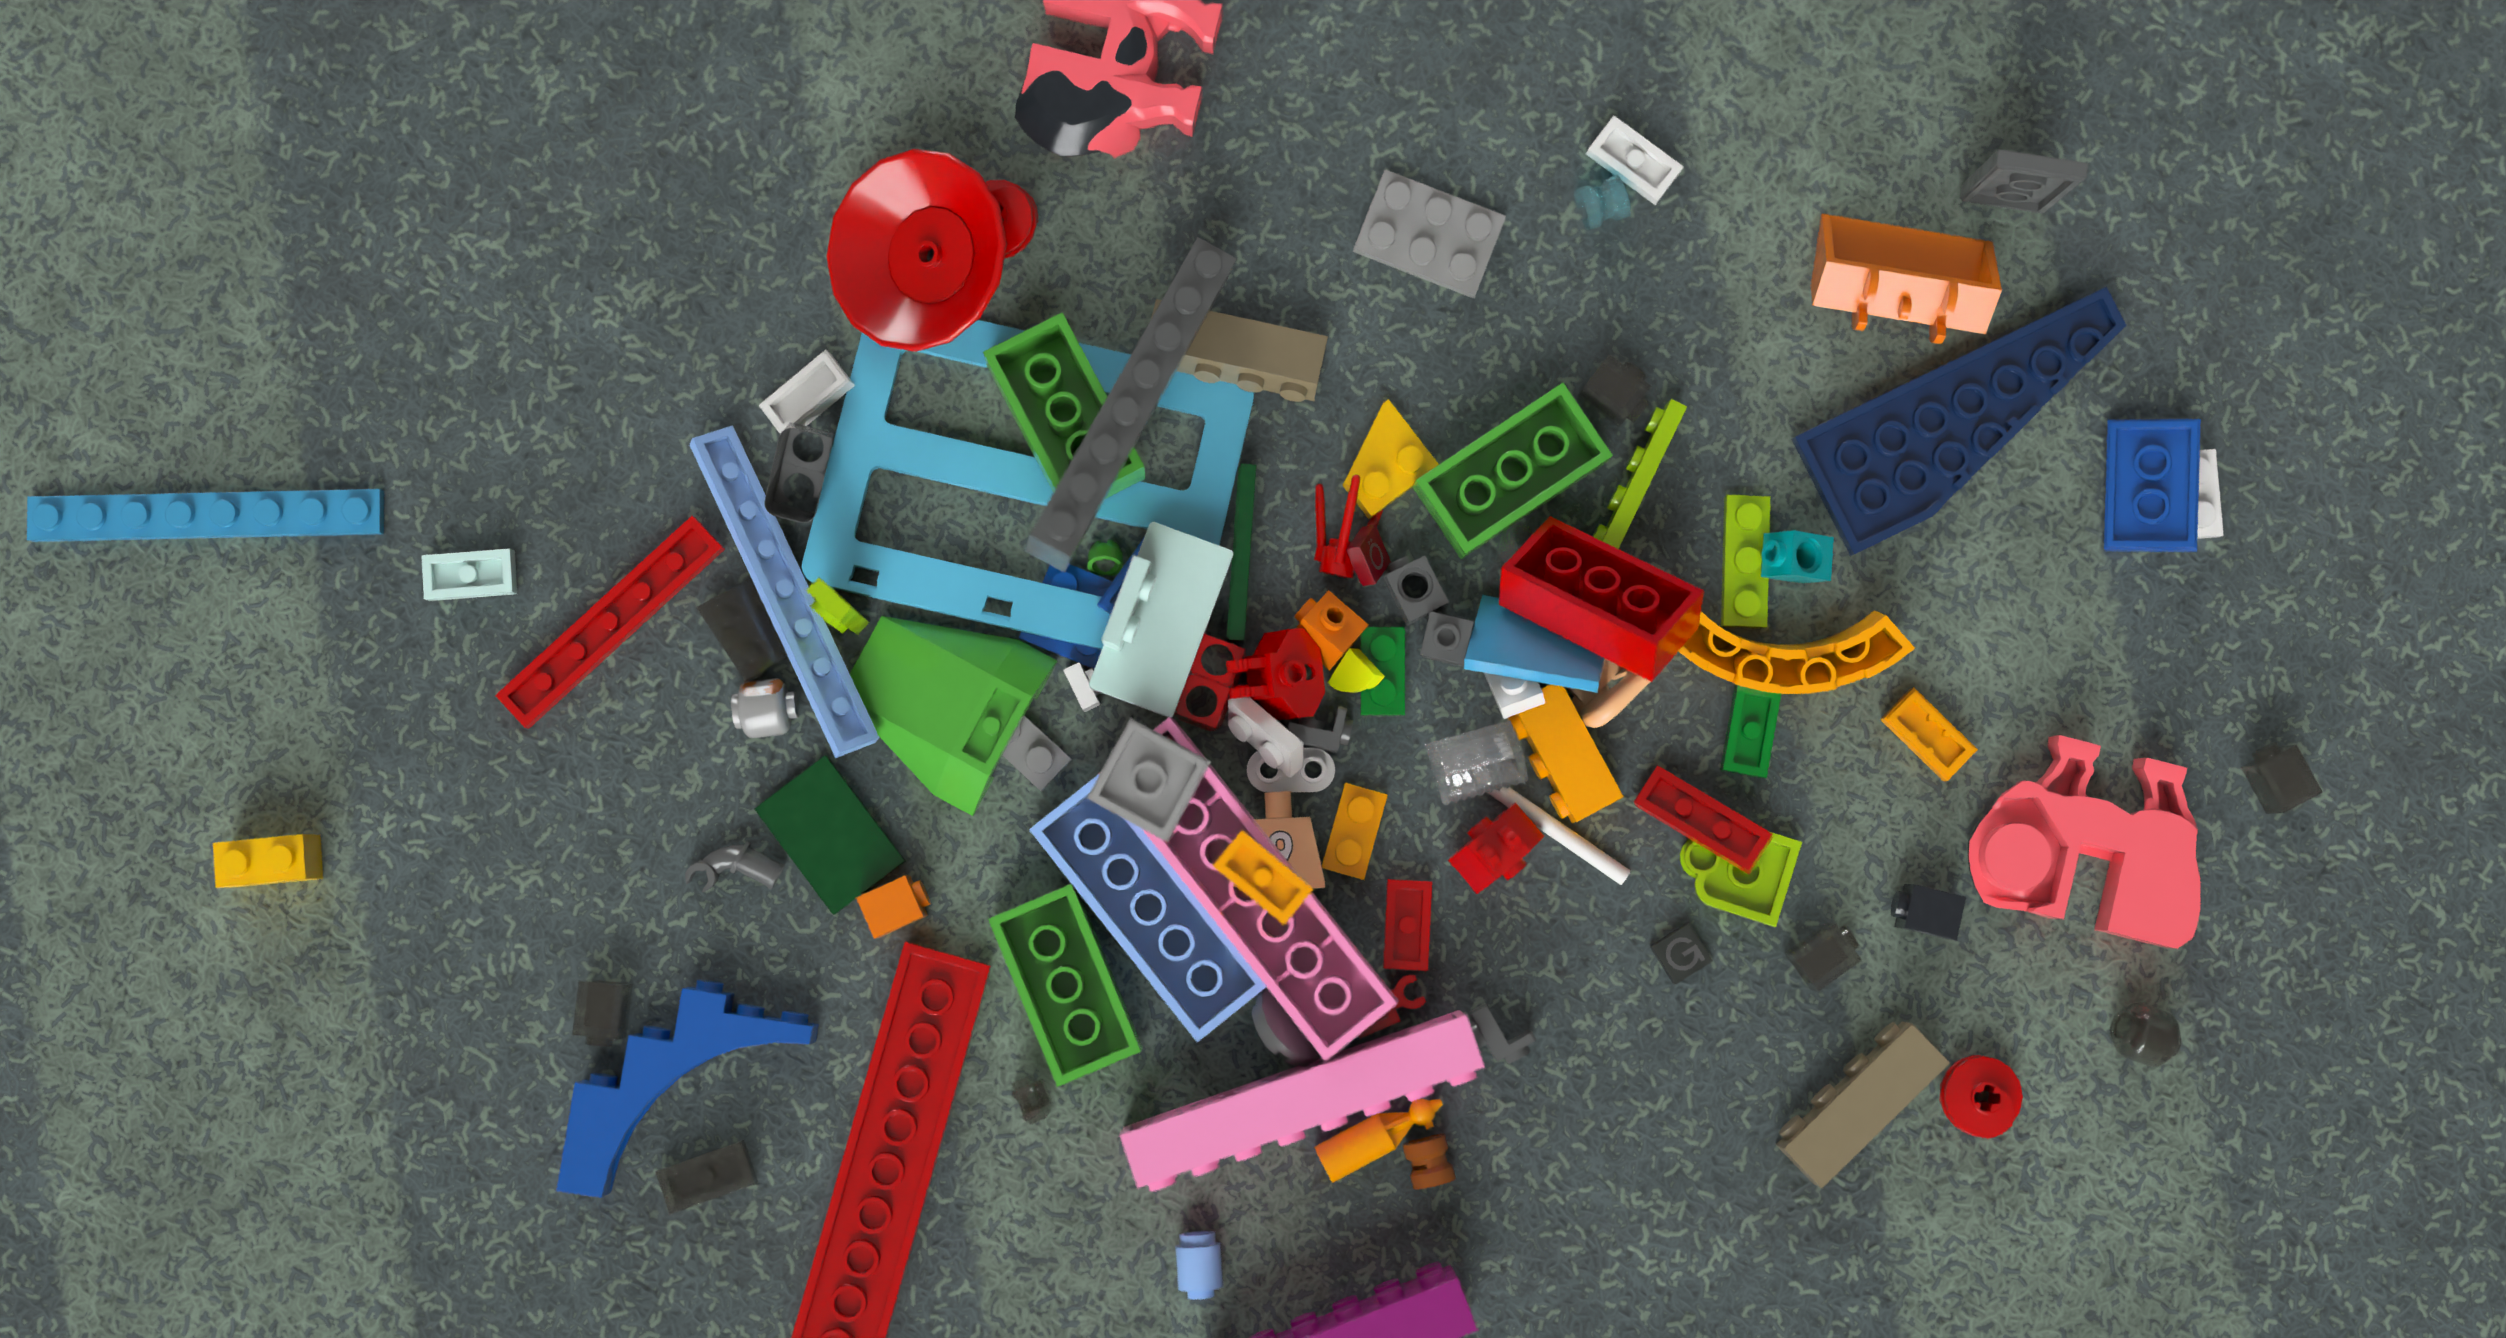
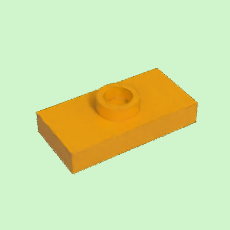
(1929, 734)

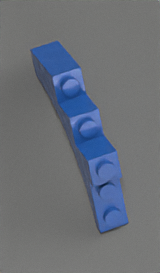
(607, 1112)

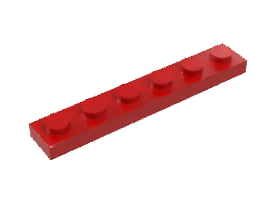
(610, 622)

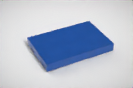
(2152, 485)

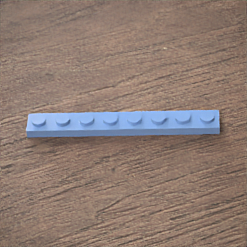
(784, 591)

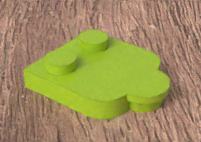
(1736, 892)

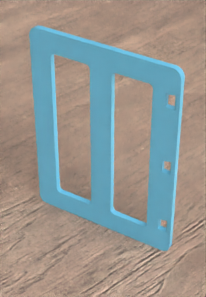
(870, 443)

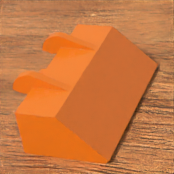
(1905, 275)

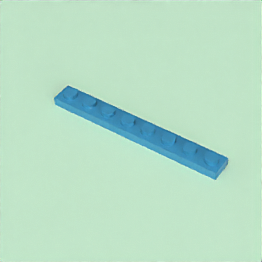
(205, 515)

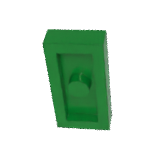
(1387, 652)
(1750, 732)

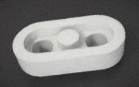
(1298, 782)

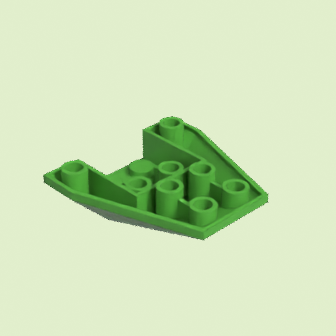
(948, 701)

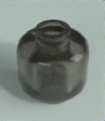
(2145, 1034)

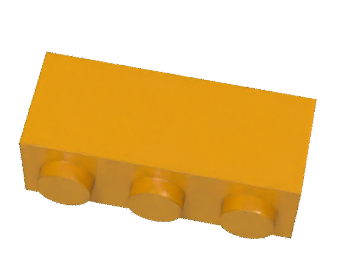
(1566, 756)

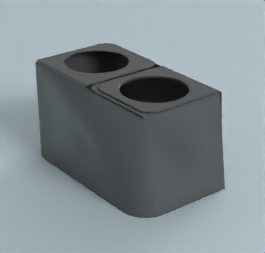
(793, 465)

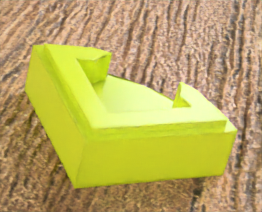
(1355, 673)

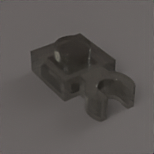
(1032, 1098)

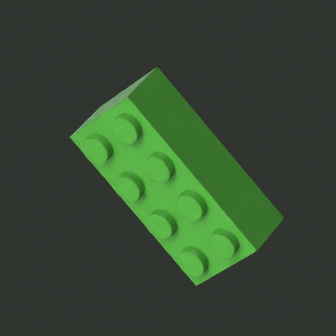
(1053, 396)
(1512, 470)
(1065, 984)

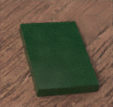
(830, 835)

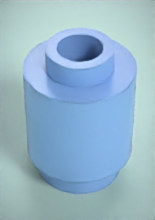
(1199, 1264)

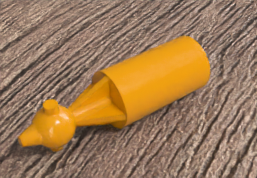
(1373, 1138)

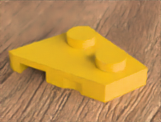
(1388, 461)

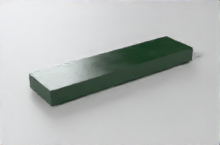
(1241, 553)

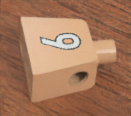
(1292, 837)

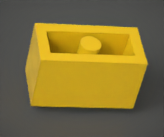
(267, 860)

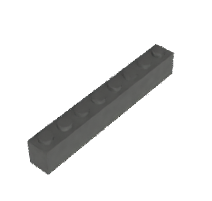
(1130, 405)

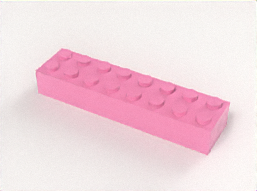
(1303, 963)
(1300, 1099)

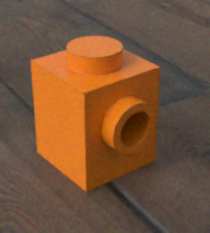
(1331, 626)

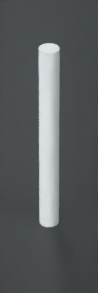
(1564, 835)

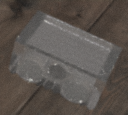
(1477, 762)

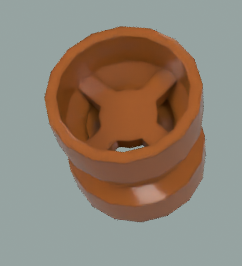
(1429, 1161)

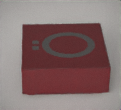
(1368, 555)

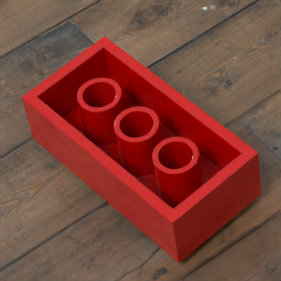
(1600, 598)

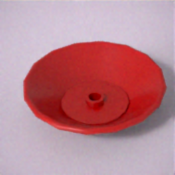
(884, 241)

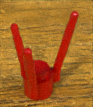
(1334, 557)

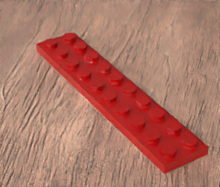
(893, 1145)

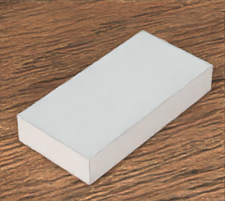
(807, 393)

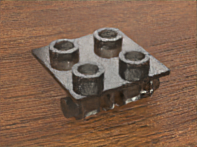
(744, 630)

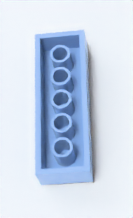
(1149, 912)

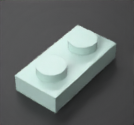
(469, 574)

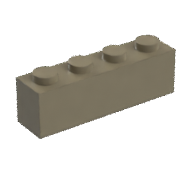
(1255, 356)
(1861, 1103)

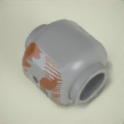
(764, 708)

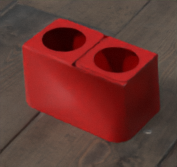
(1216, 683)

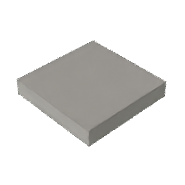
(1149, 780)

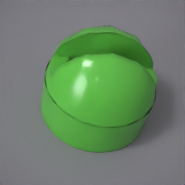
(1108, 550)

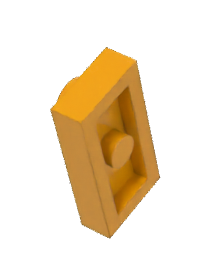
(1354, 831)
(1263, 877)

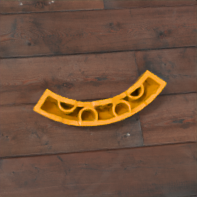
(1802, 667)

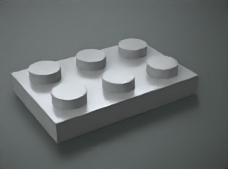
(1429, 233)

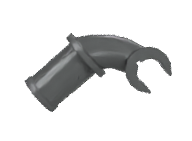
(740, 859)

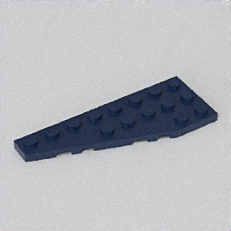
(1926, 439)

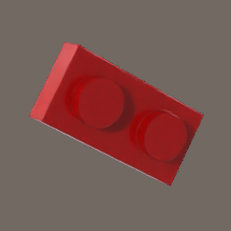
(1407, 925)

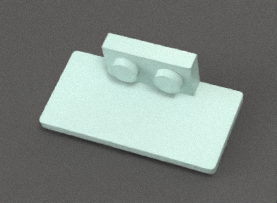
(1160, 619)

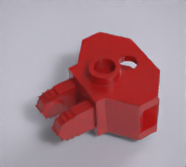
(1279, 676)
(1496, 848)

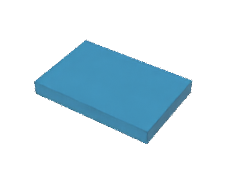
(1521, 649)

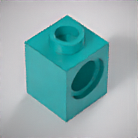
(1797, 557)

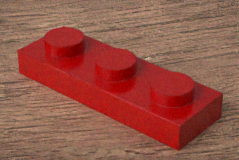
(1703, 819)

